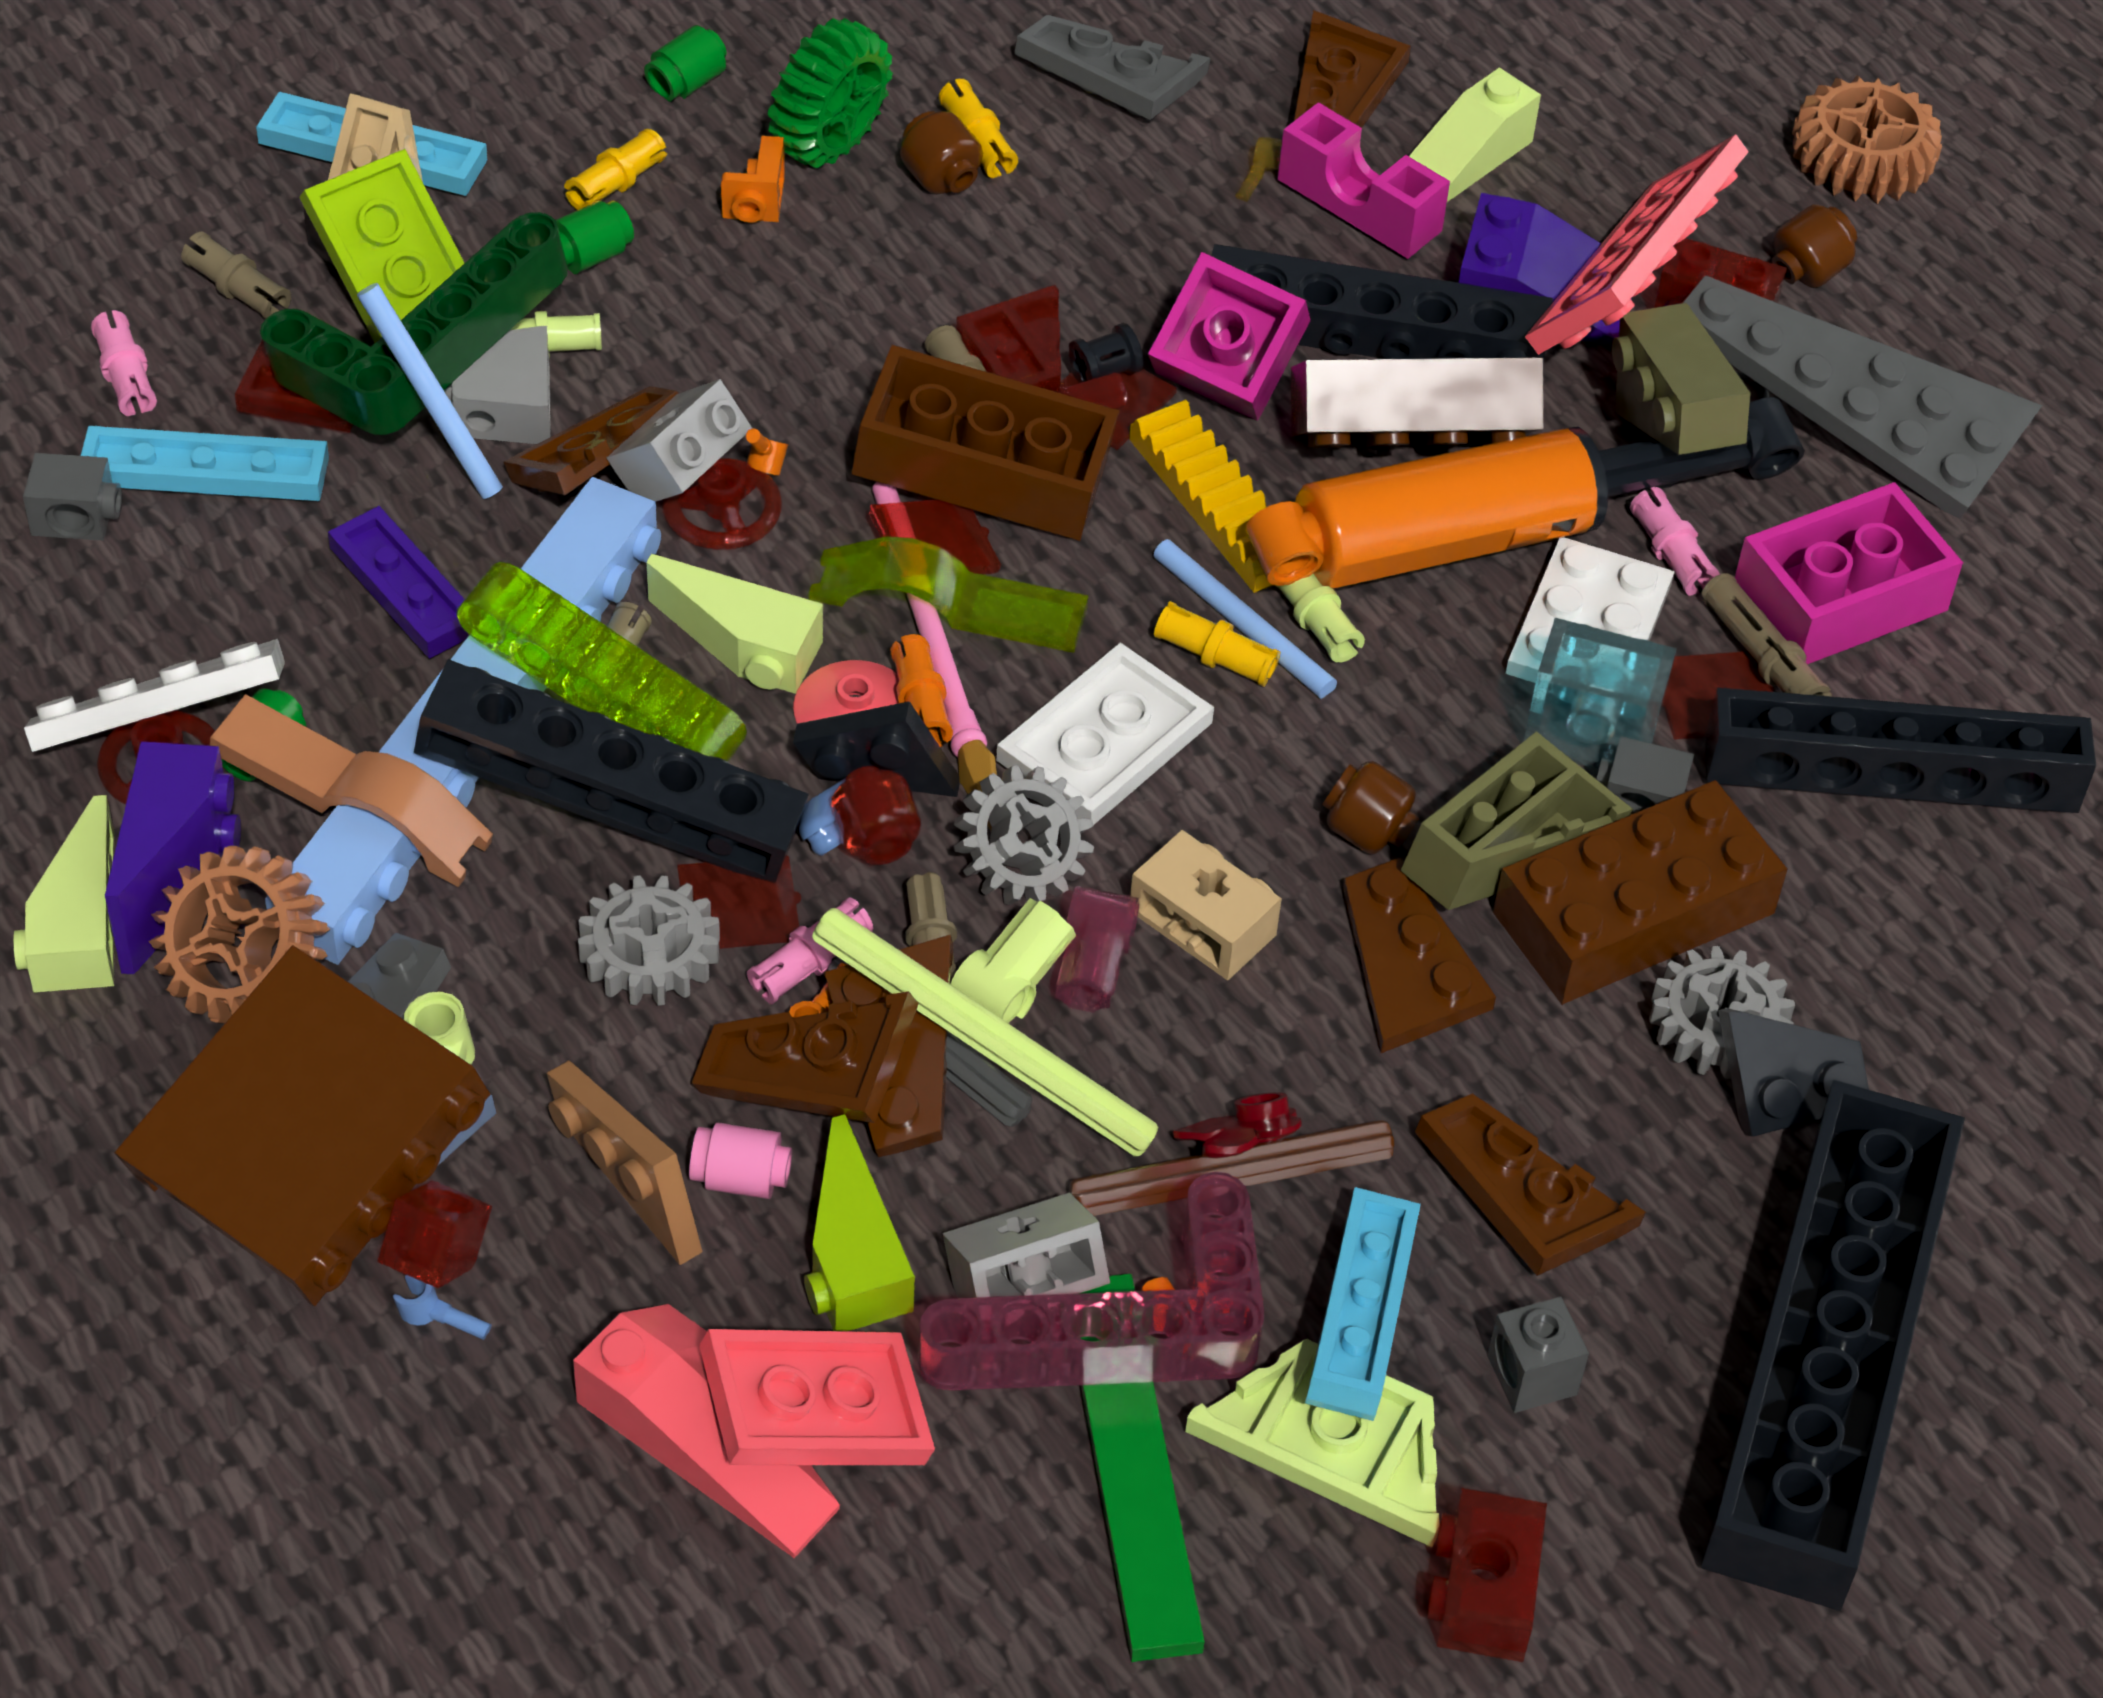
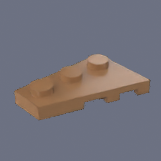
(628, 1155)

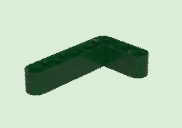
(448, 328)

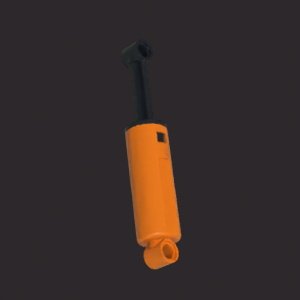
(1486, 500)

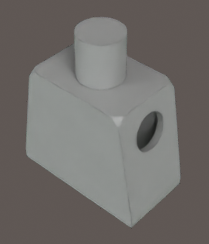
(507, 389)

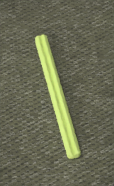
(986, 1032)

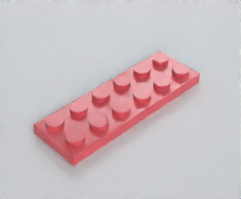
(1637, 247)

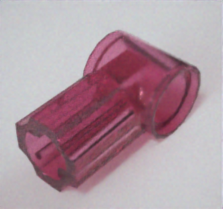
(1094, 957)

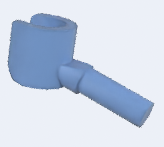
(429, 1308)

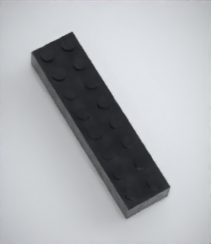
(1835, 1347)

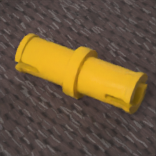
(982, 124)
(616, 169)
(1217, 643)

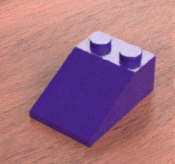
(1528, 252)
(171, 816)

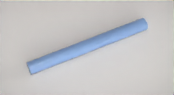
(429, 390)
(1244, 617)

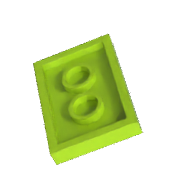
(383, 232)

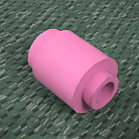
(740, 1160)

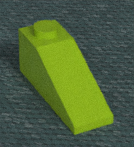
(856, 1253)

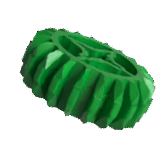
(830, 92)

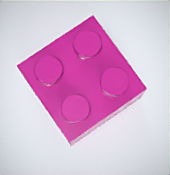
(1229, 336)

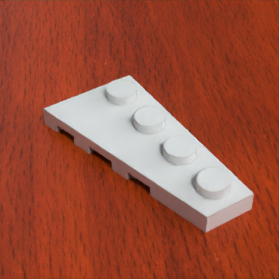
(174, 689)

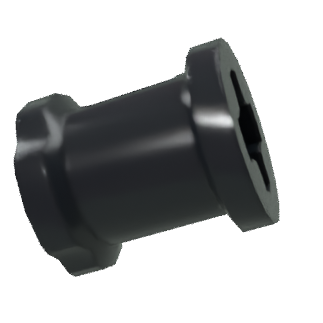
(1124, 350)

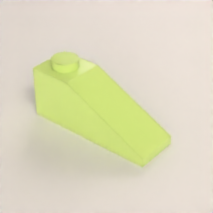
(1480, 130)
(743, 624)
(66, 916)

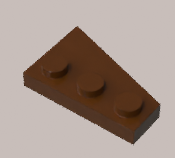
(1348, 68)
(582, 449)
(1410, 958)
(810, 1062)
(916, 1094)
(1525, 1194)

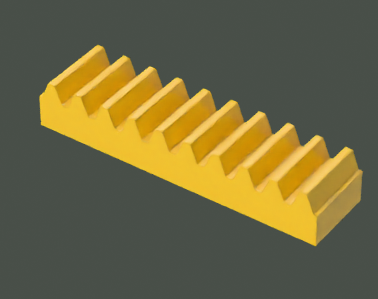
(1203, 483)

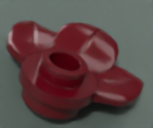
(1257, 1120)

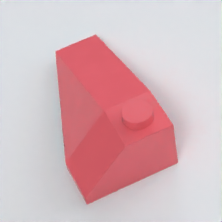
(653, 1389)

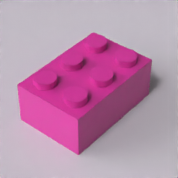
(1849, 572)

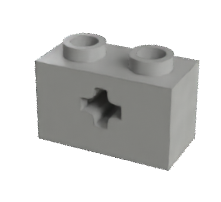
(680, 442)
(1029, 1252)

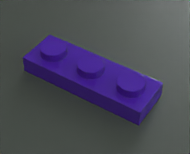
(400, 580)

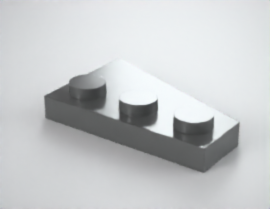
(1124, 74)

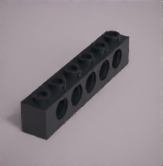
(1396, 312)
(1899, 750)
(609, 772)

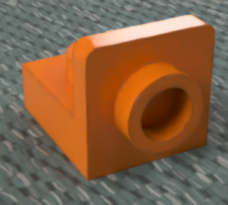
(758, 192)

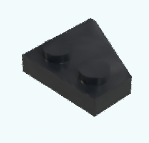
(881, 738)
(1784, 1070)

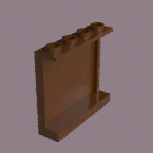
(305, 1123)

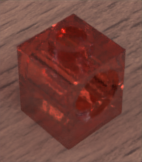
(434, 1234)

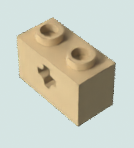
(1206, 904)

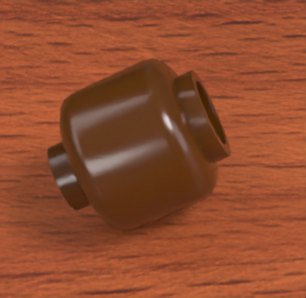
(941, 152)
(1815, 245)
(1371, 807)

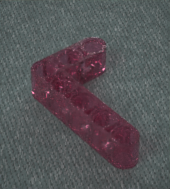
(1116, 1318)

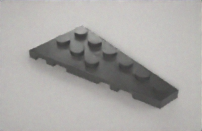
(1895, 409)

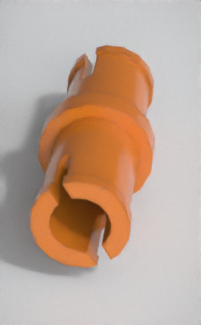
(921, 684)

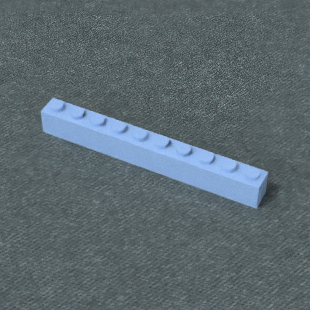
(364, 859)

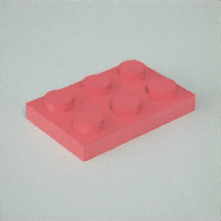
(815, 1398)

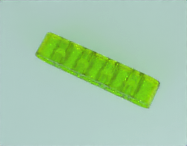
(593, 663)

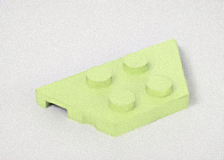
(1363, 1464)

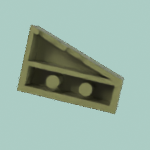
(1678, 381)
(1504, 816)

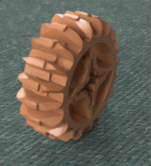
(1867, 138)
(216, 892)

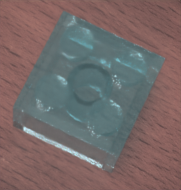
(1598, 689)

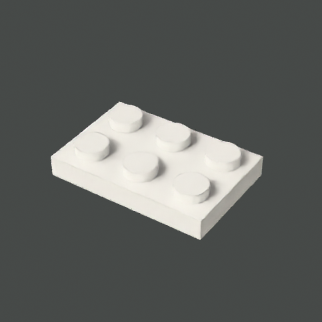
(1593, 590)
(1108, 731)

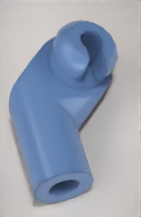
(818, 822)

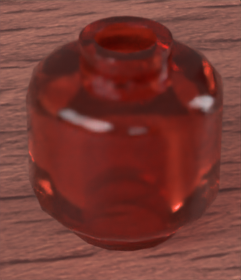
(875, 815)

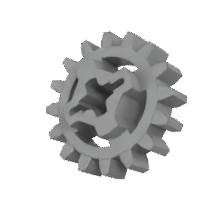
(1008, 812)
(649, 940)
(1693, 993)

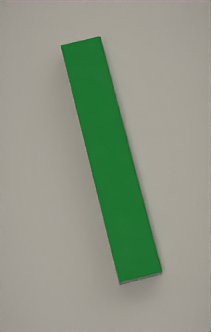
(1141, 1514)

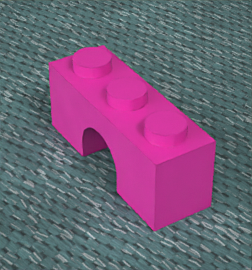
(1326, 165)

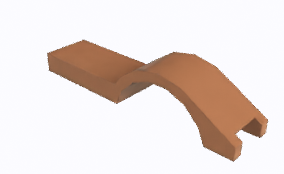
(331, 775)

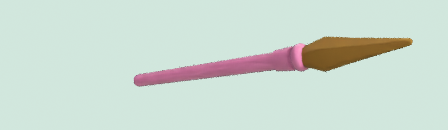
(967, 740)

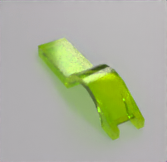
(965, 598)

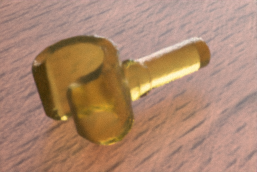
(1265, 158)

